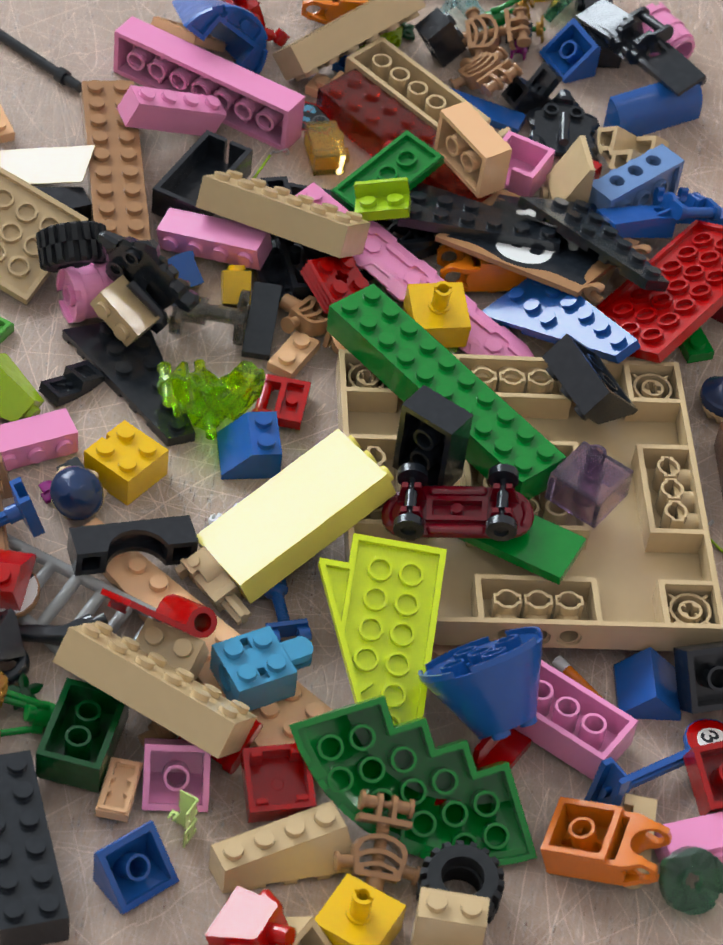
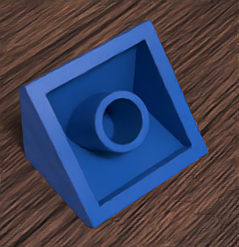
(572, 53)
(647, 687)
(134, 868)

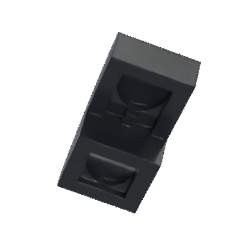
(74, 383)

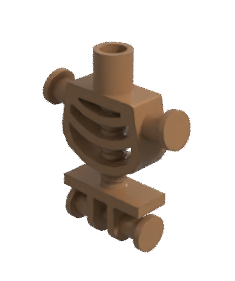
(481, 42)
(486, 72)
(306, 318)
(375, 876)

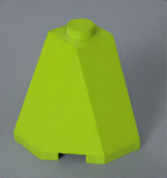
(17, 394)

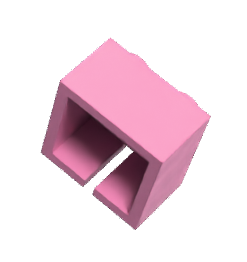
(528, 164)

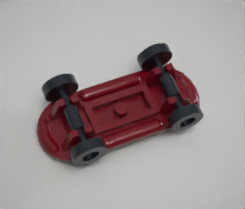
(457, 510)

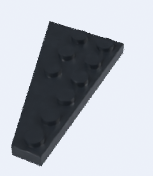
(590, 231)
(133, 375)

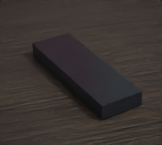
(261, 321)

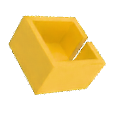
(127, 462)

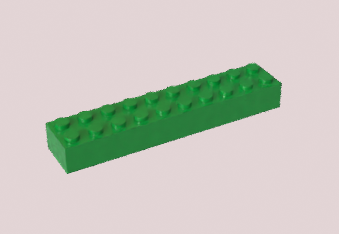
(410, 357)

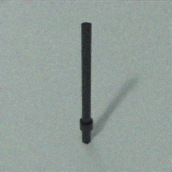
(59, 74)

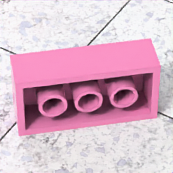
(578, 723)

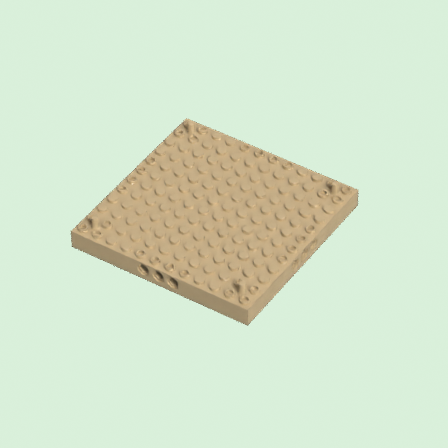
(643, 568)

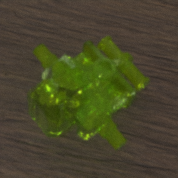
(207, 397)

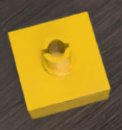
(440, 311)
(360, 915)

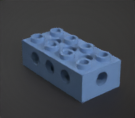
(637, 180)

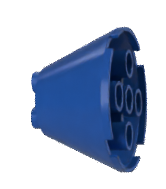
(491, 682)

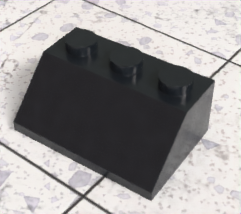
(587, 382)

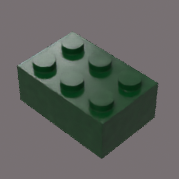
(81, 736)

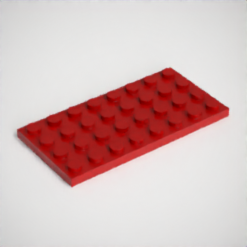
(694, 293)

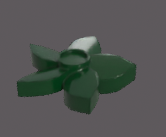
(407, 31)
(25, 689)

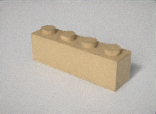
(282, 850)

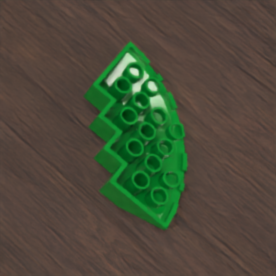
(364, 751)

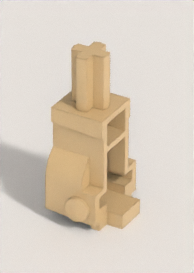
(214, 584)

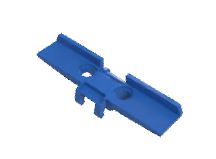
(664, 213)

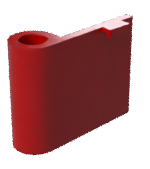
(173, 611)

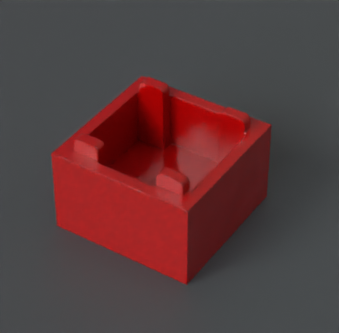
(275, 782)

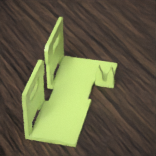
(187, 814)

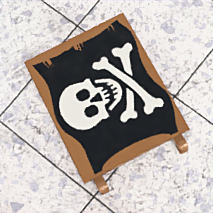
(567, 270)

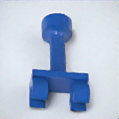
(285, 626)

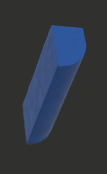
(653, 109)

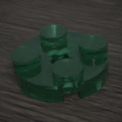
(676, 870)

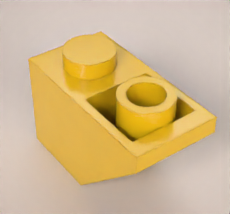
(232, 283)

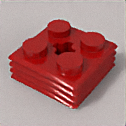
(333, 279)

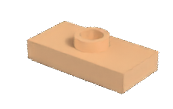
(119, 789)

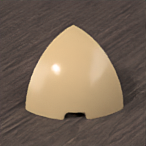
(621, 146)

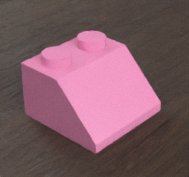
(173, 767)

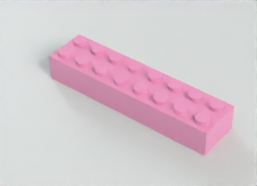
(250, 100)

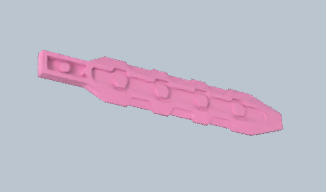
(397, 267)

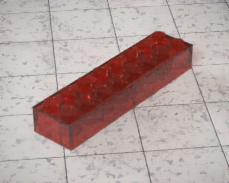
(374, 117)

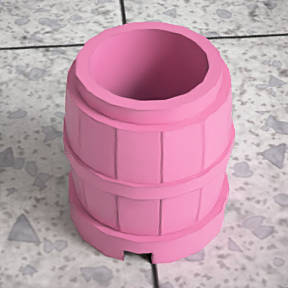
(681, 39)
(79, 288)

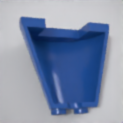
(230, 24)

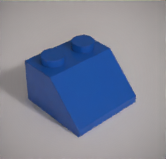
(250, 447)

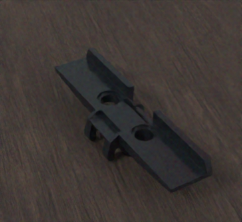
(626, 39)

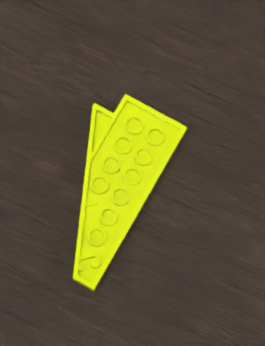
(386, 618)

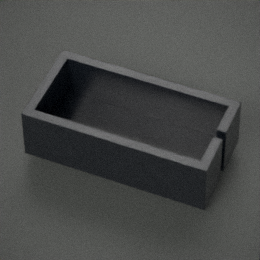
(183, 181)

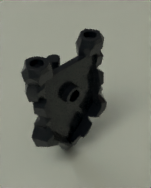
(561, 124)
(148, 275)

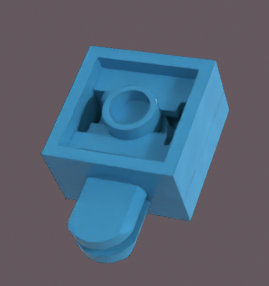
(259, 667)

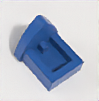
(187, 268)

